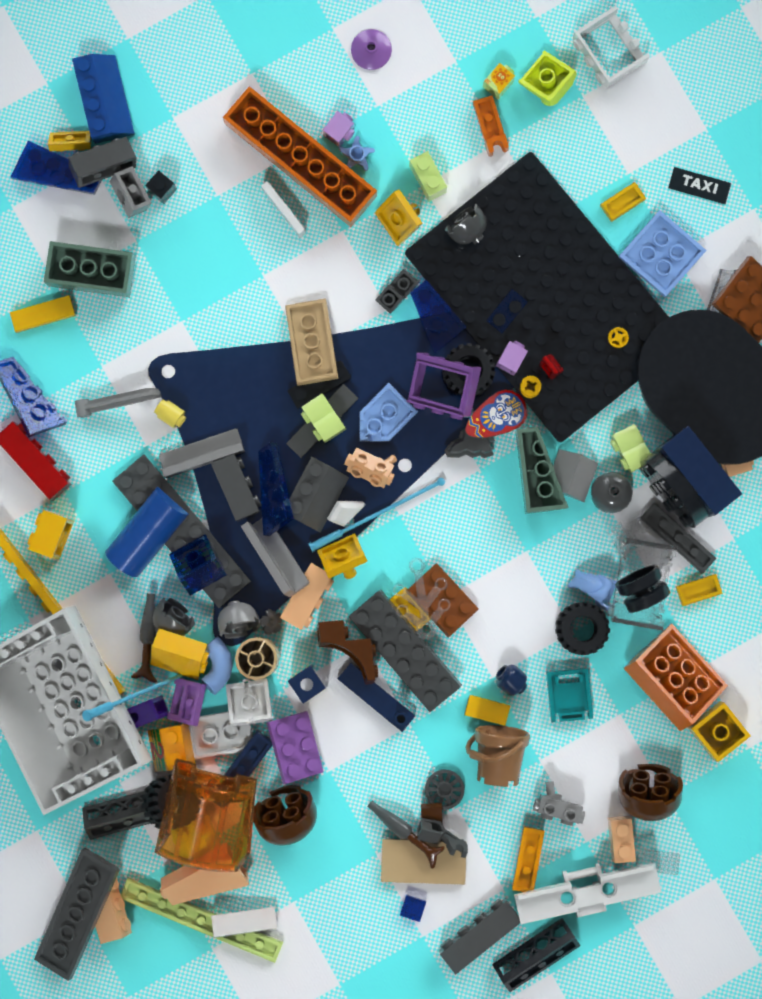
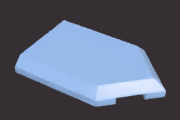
(385, 415)

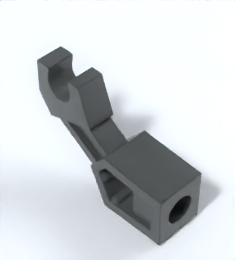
(434, 832)

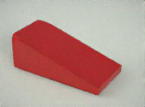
(551, 366)

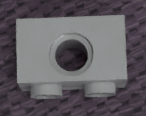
(130, 192)

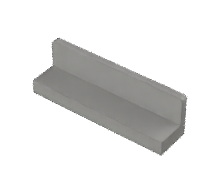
(201, 453)
(276, 558)

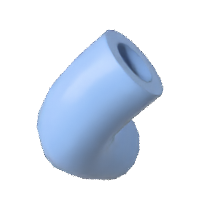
(221, 666)

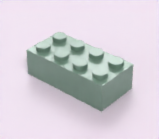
(89, 269)

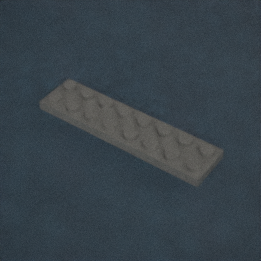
(137, 485)

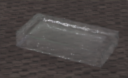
(665, 861)

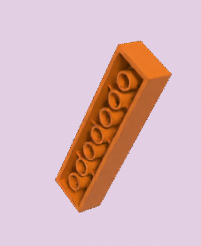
(300, 156)

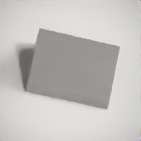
(574, 473)

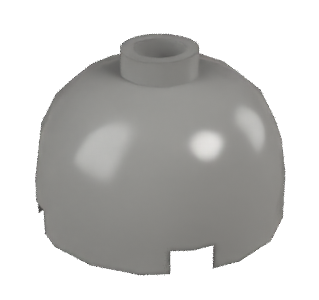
(237, 620)

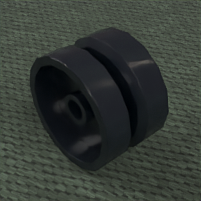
(642, 588)

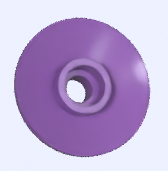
(368, 58)

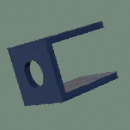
(309, 673)

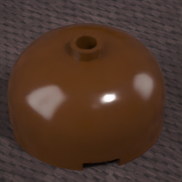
(650, 802)
(284, 825)

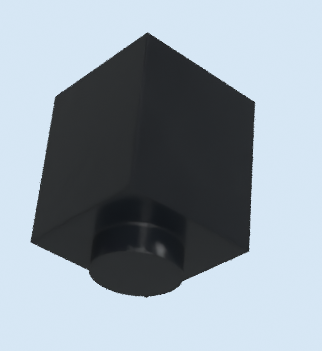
(161, 187)

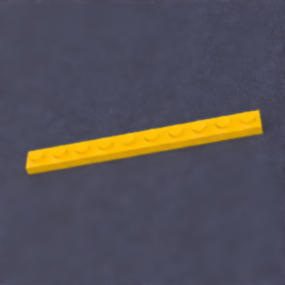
(37, 587)

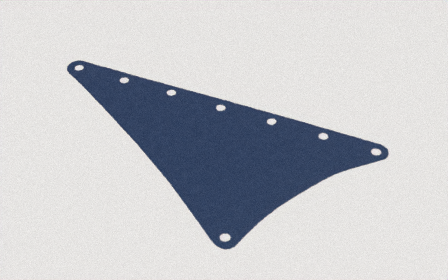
(249, 393)

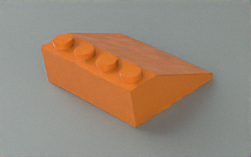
(676, 677)

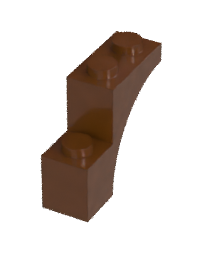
(334, 635)

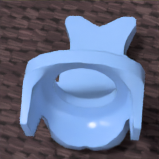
(595, 586)

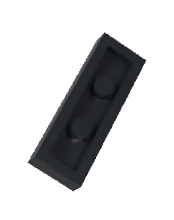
(305, 393)

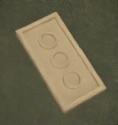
(311, 342)
(408, 864)

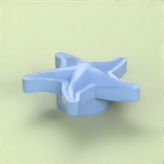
(357, 154)

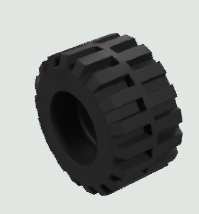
(474, 353)
(600, 633)
(155, 799)

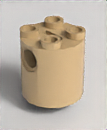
(257, 658)

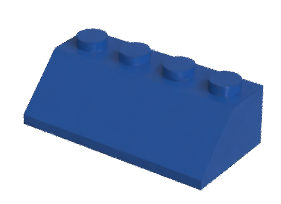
(103, 97)

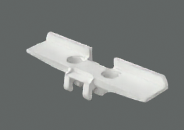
(590, 899)

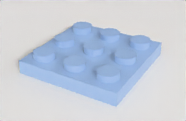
(662, 253)

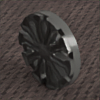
(445, 788)

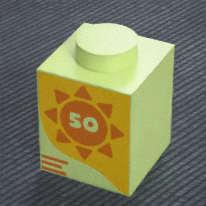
(499, 80)

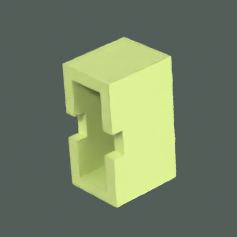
(428, 176)

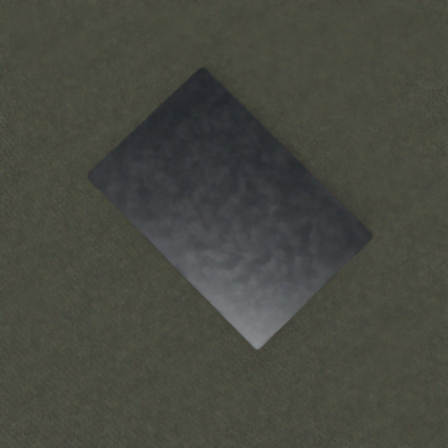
(572, 287)

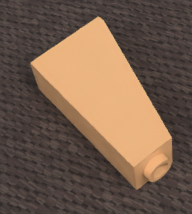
(193, 883)

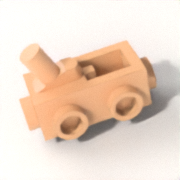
(371, 468)

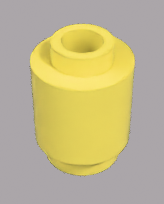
(170, 413)

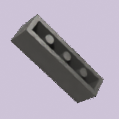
(479, 936)

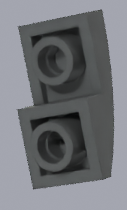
(397, 291)

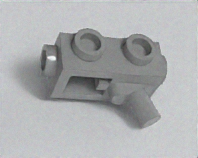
(553, 806)

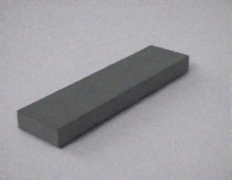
(304, 438)
(676, 536)

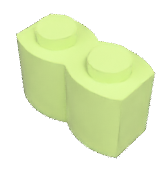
(323, 418)
(631, 448)

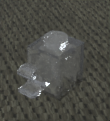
(623, 530)

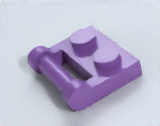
(187, 702)

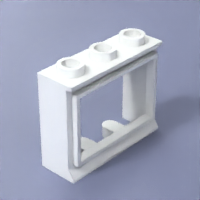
(621, 29)

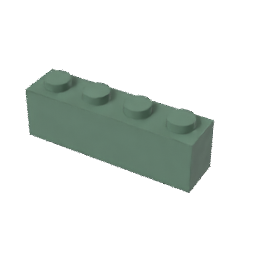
(538, 479)

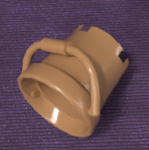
(498, 753)

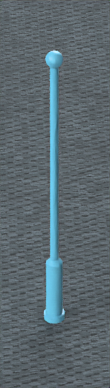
(338, 533)
(89, 714)

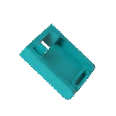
(569, 698)

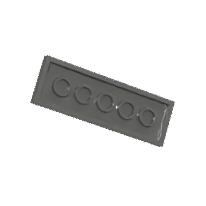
(405, 651)
(77, 914)

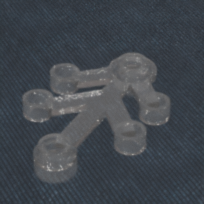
(422, 602)

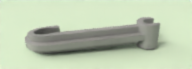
(85, 407)

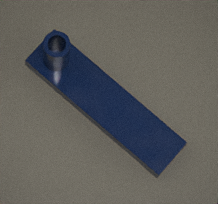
(376, 698)

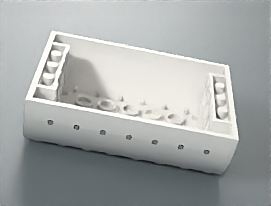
(47, 726)

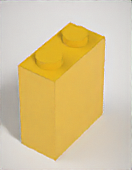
(179, 654)

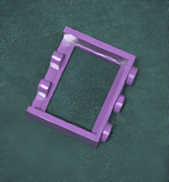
(472, 377)

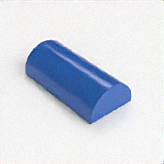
(145, 533)

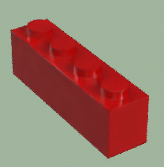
(33, 461)

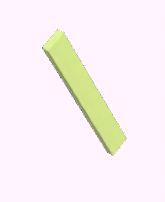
(197, 919)

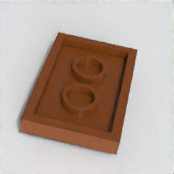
(461, 606)

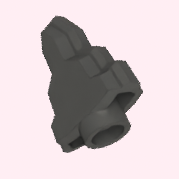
(469, 446)

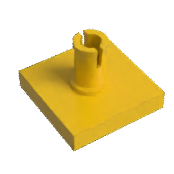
(399, 217)
(342, 557)

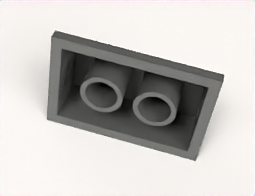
(316, 494)

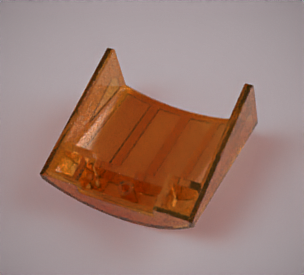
(207, 819)

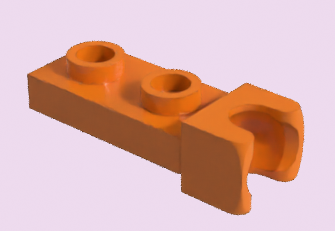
(490, 124)

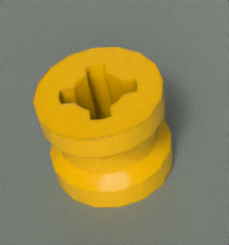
(618, 337)
(530, 391)

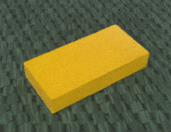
(623, 202)
(699, 590)
(487, 710)

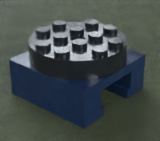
(688, 479)

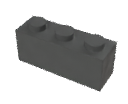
(101, 161)
(236, 487)

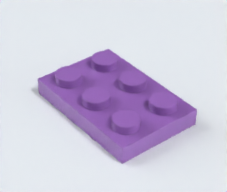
(295, 747)

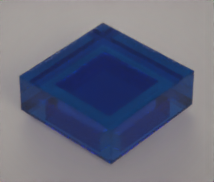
(413, 908)

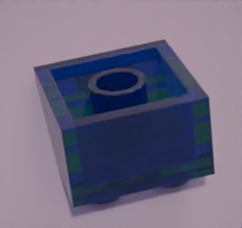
(197, 565)

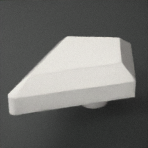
(345, 511)

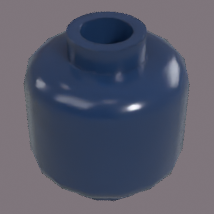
(511, 680)

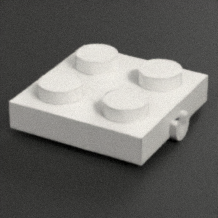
(249, 702)

